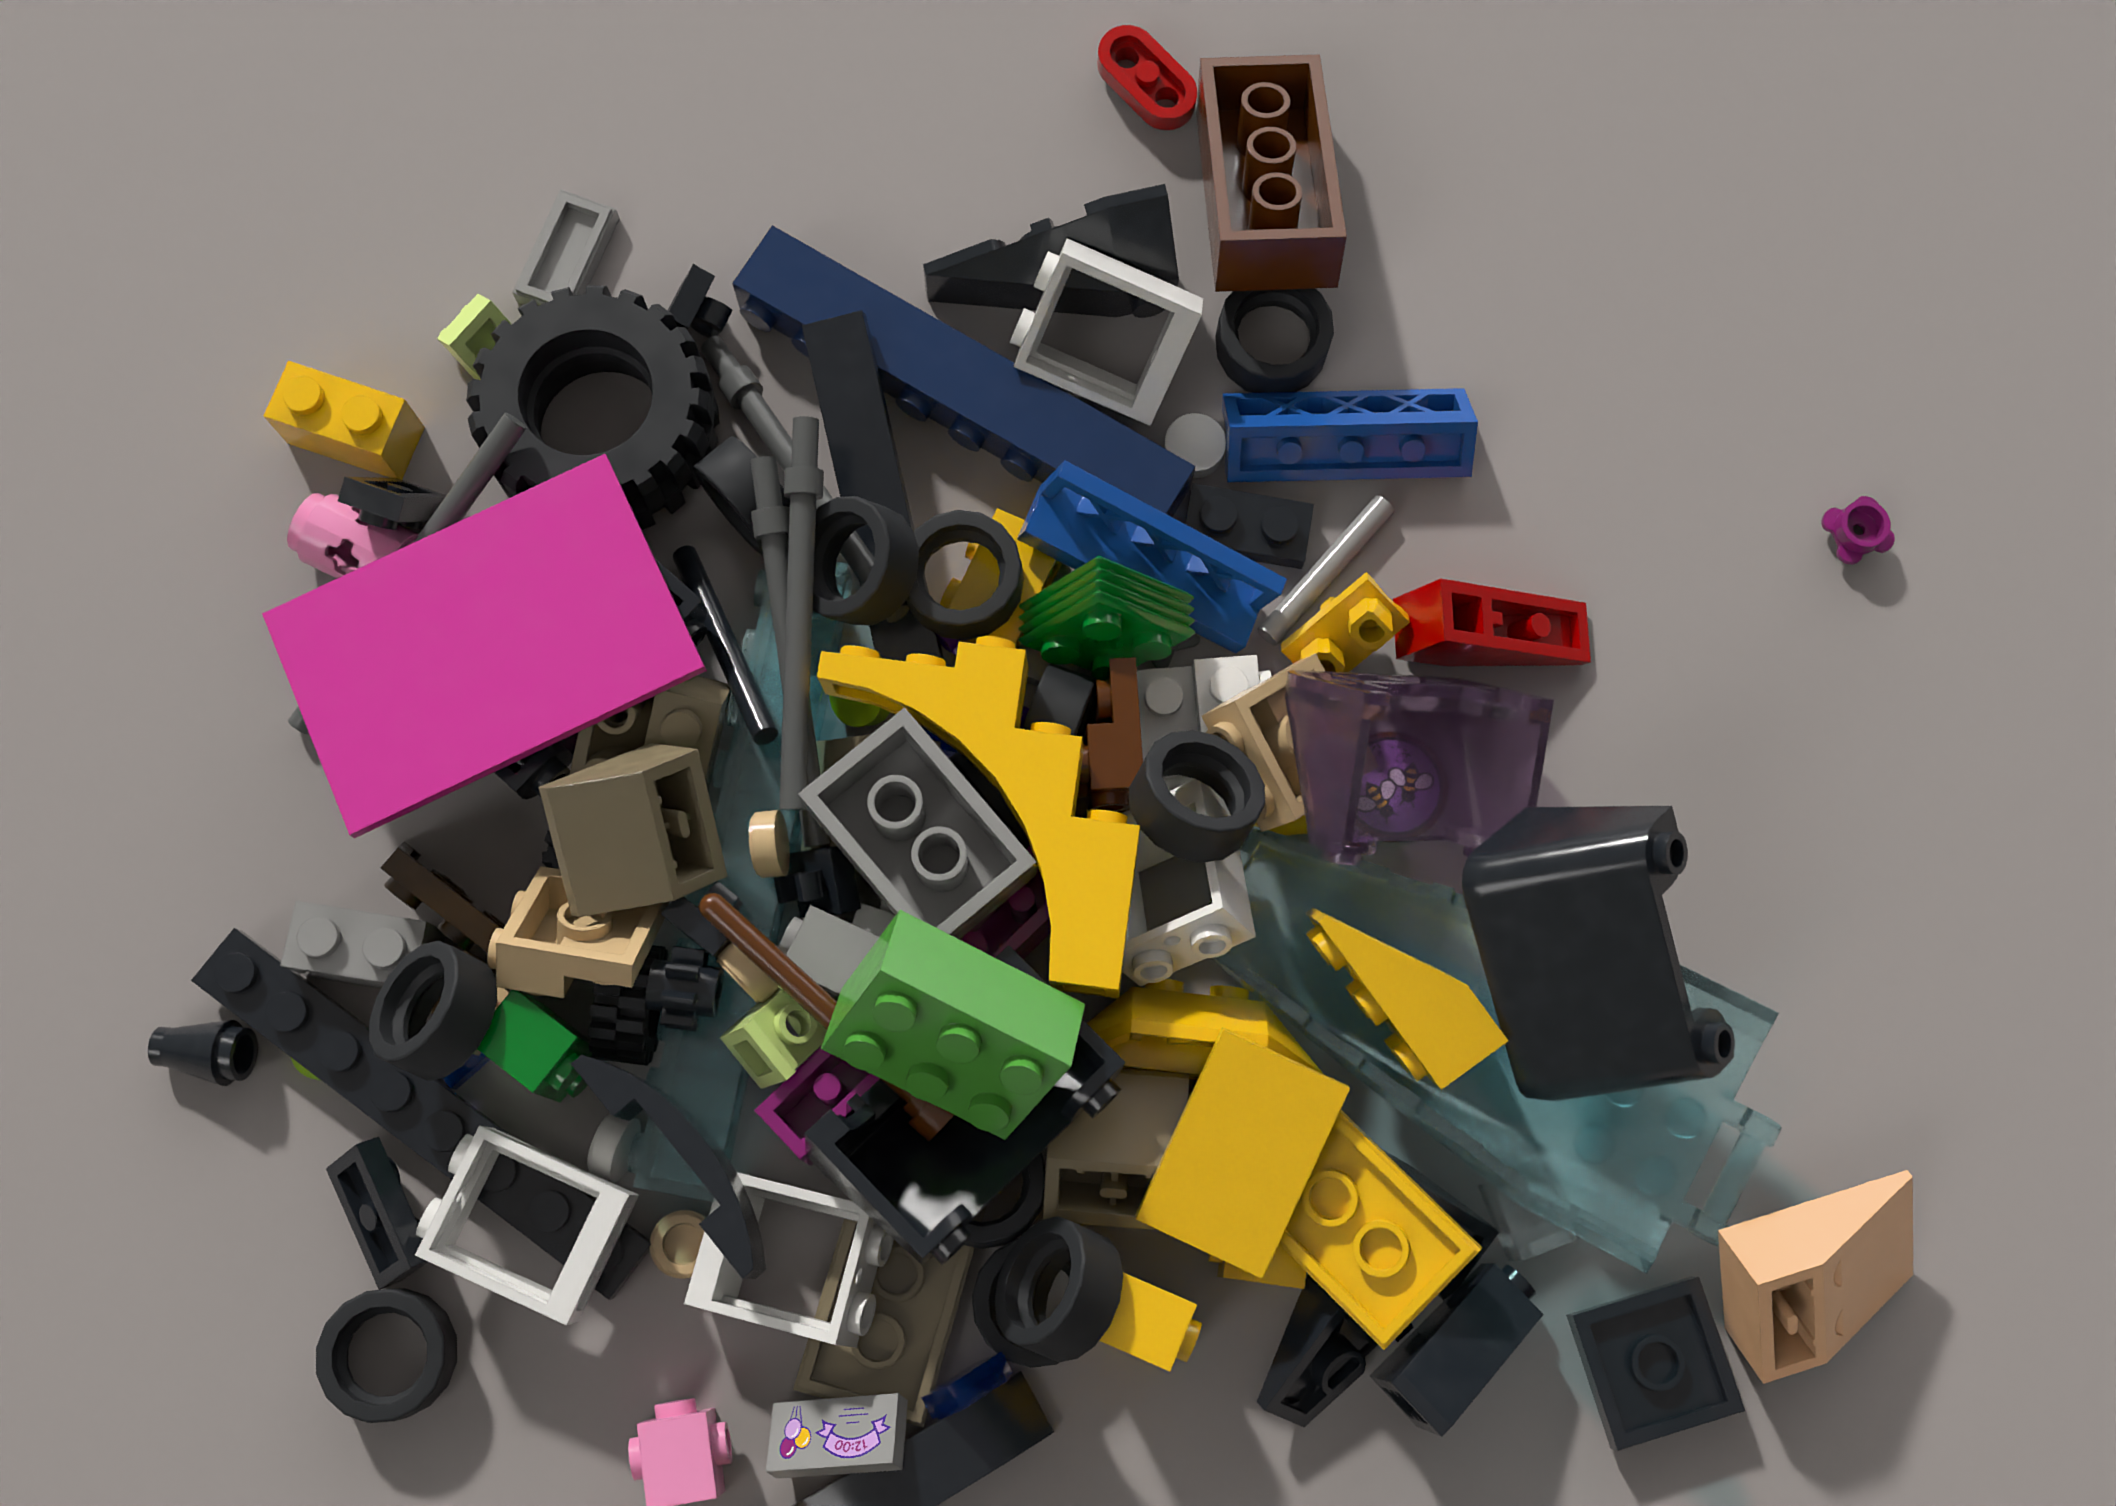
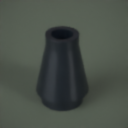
(207, 1051)

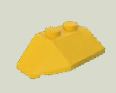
(1176, 1029)

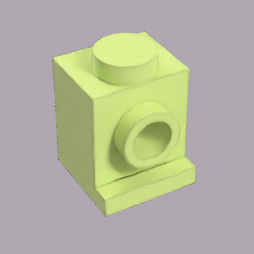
(764, 1043)

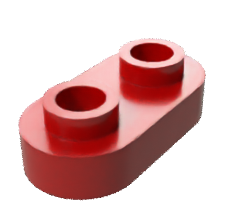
(1150, 80)

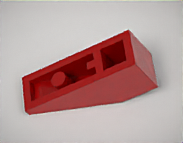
(1490, 627)

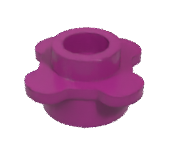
(1870, 517)

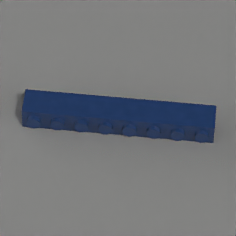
(956, 379)

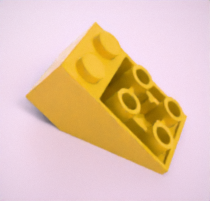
(1433, 1016)

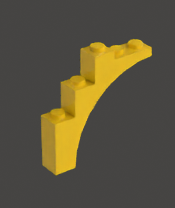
(1037, 771)

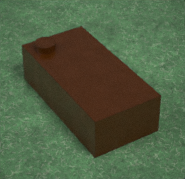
(1269, 173)

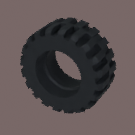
(586, 337)

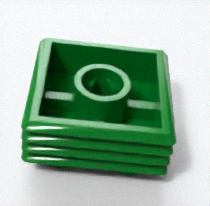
(1105, 615)

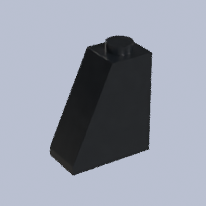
(1459, 1347)

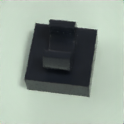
(694, 309)
(819, 879)
(690, 922)

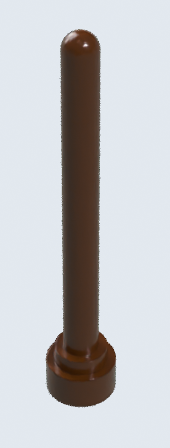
(925, 1117)

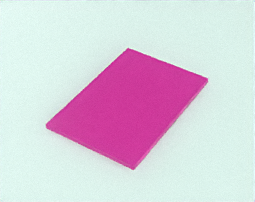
(481, 645)

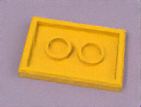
(1242, 1152)
(1373, 1235)

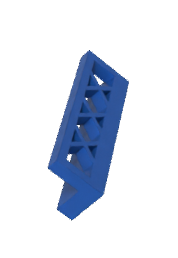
(1408, 438)
(1103, 524)

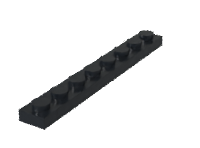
(414, 1110)

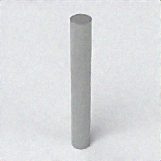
(1325, 570)

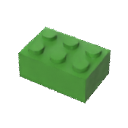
(954, 1026)

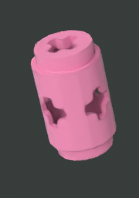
(336, 541)

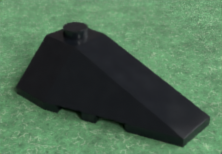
(1124, 226)
(1326, 1347)

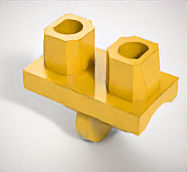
(1348, 627)

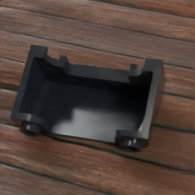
(1586, 952)
(934, 1188)

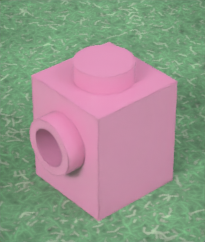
(680, 1454)

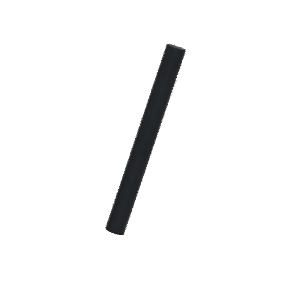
(727, 648)

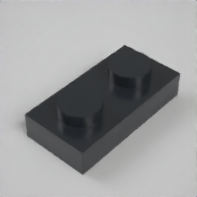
(390, 501)
(1252, 524)
(377, 1211)

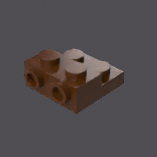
(1114, 741)

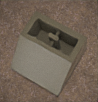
(681, 717)
(634, 830)
(1107, 1162)

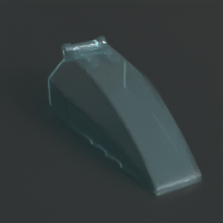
(1591, 1164)

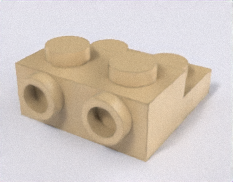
(1260, 729)
(549, 947)

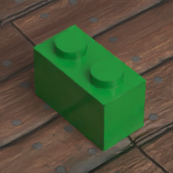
(535, 1047)

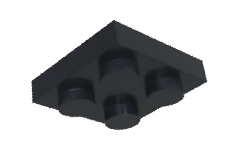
(1655, 1363)

